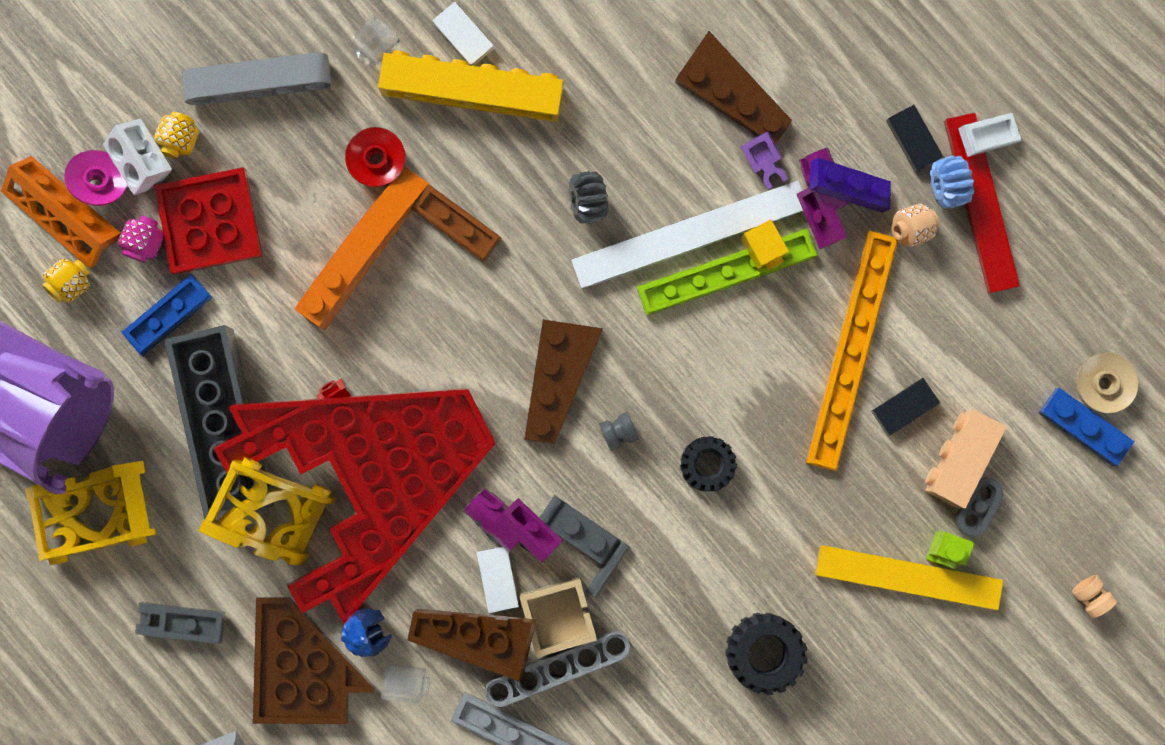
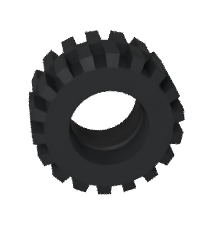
(790, 664)

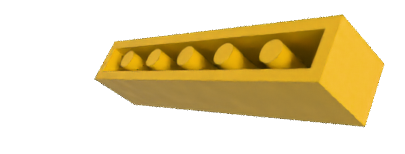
(471, 86)

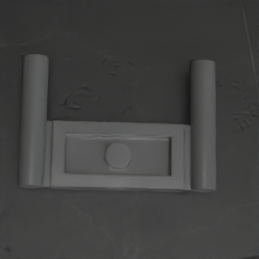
(587, 537)

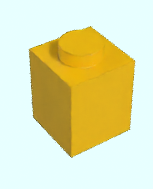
(765, 246)

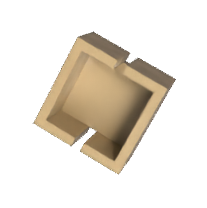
(559, 617)

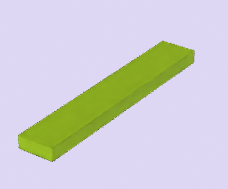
(719, 275)

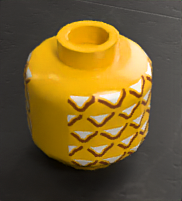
(176, 135)
(66, 280)

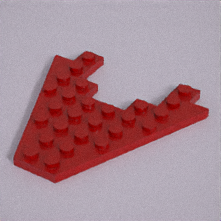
(394, 459)

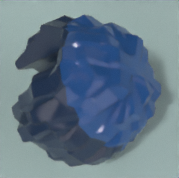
(363, 633)

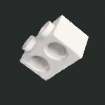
(137, 156)

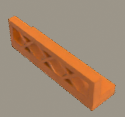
(59, 205)

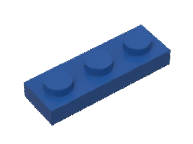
(1086, 427)

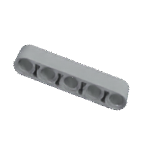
(256, 78)
(547, 680)

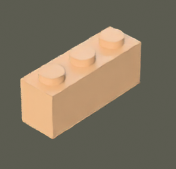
(964, 458)

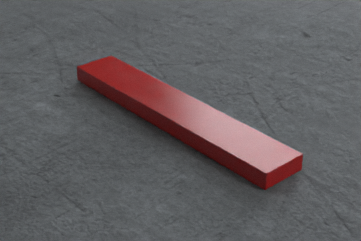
(984, 214)

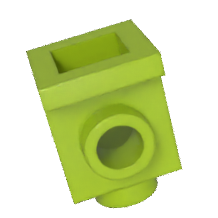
(949, 550)

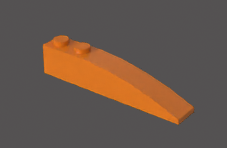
(360, 250)

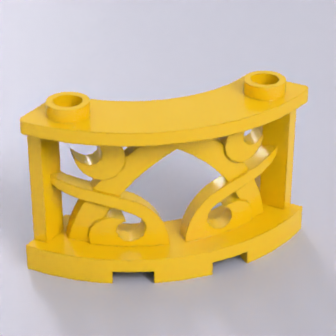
(125, 485)
(304, 514)

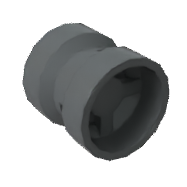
(619, 431)

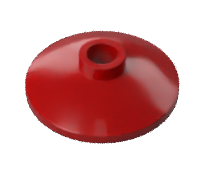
(365, 146)

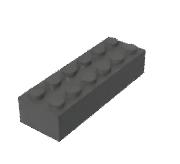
(206, 383)

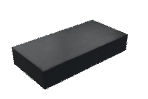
(914, 138)
(905, 407)

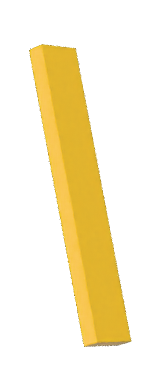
(909, 577)

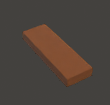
(456, 223)

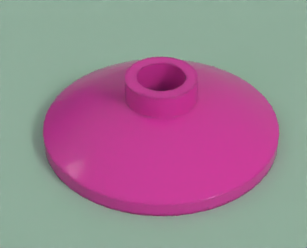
(94, 166)

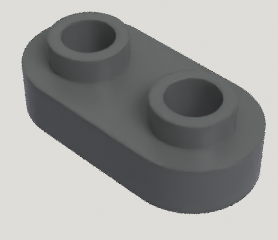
(980, 508)

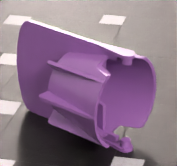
(47, 408)

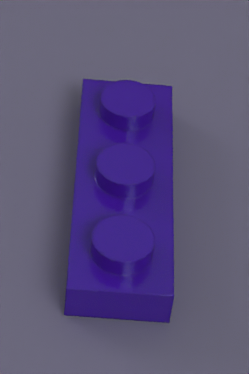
(850, 185)

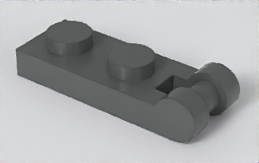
(181, 623)

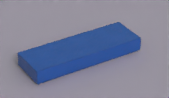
(167, 314)

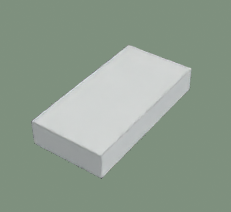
(463, 34)
(989, 134)
(497, 579)

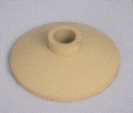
(1121, 382)

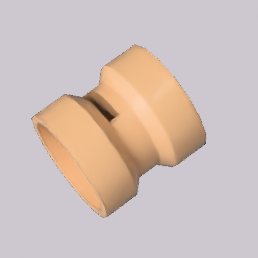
(1094, 596)

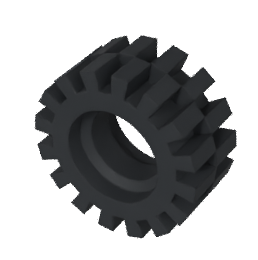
(721, 450)

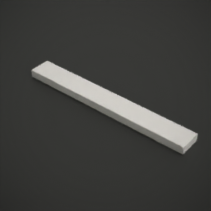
(687, 235)

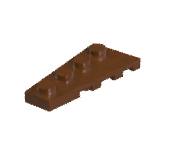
(730, 89)
(559, 369)
(479, 639)

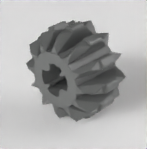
(588, 197)

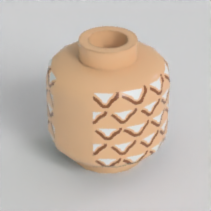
(915, 225)

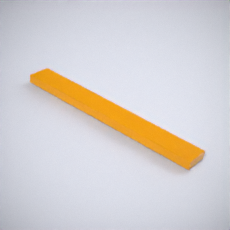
(851, 351)

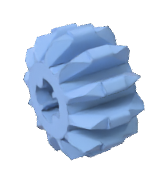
(952, 182)

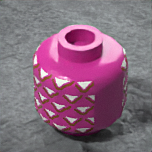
(141, 239)

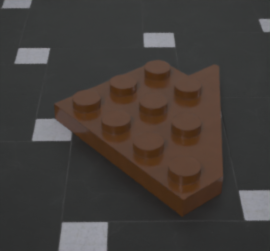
(299, 669)

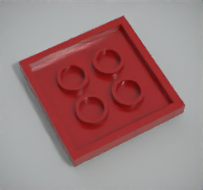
(208, 221)

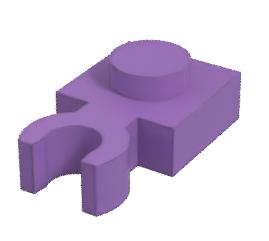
(763, 154)

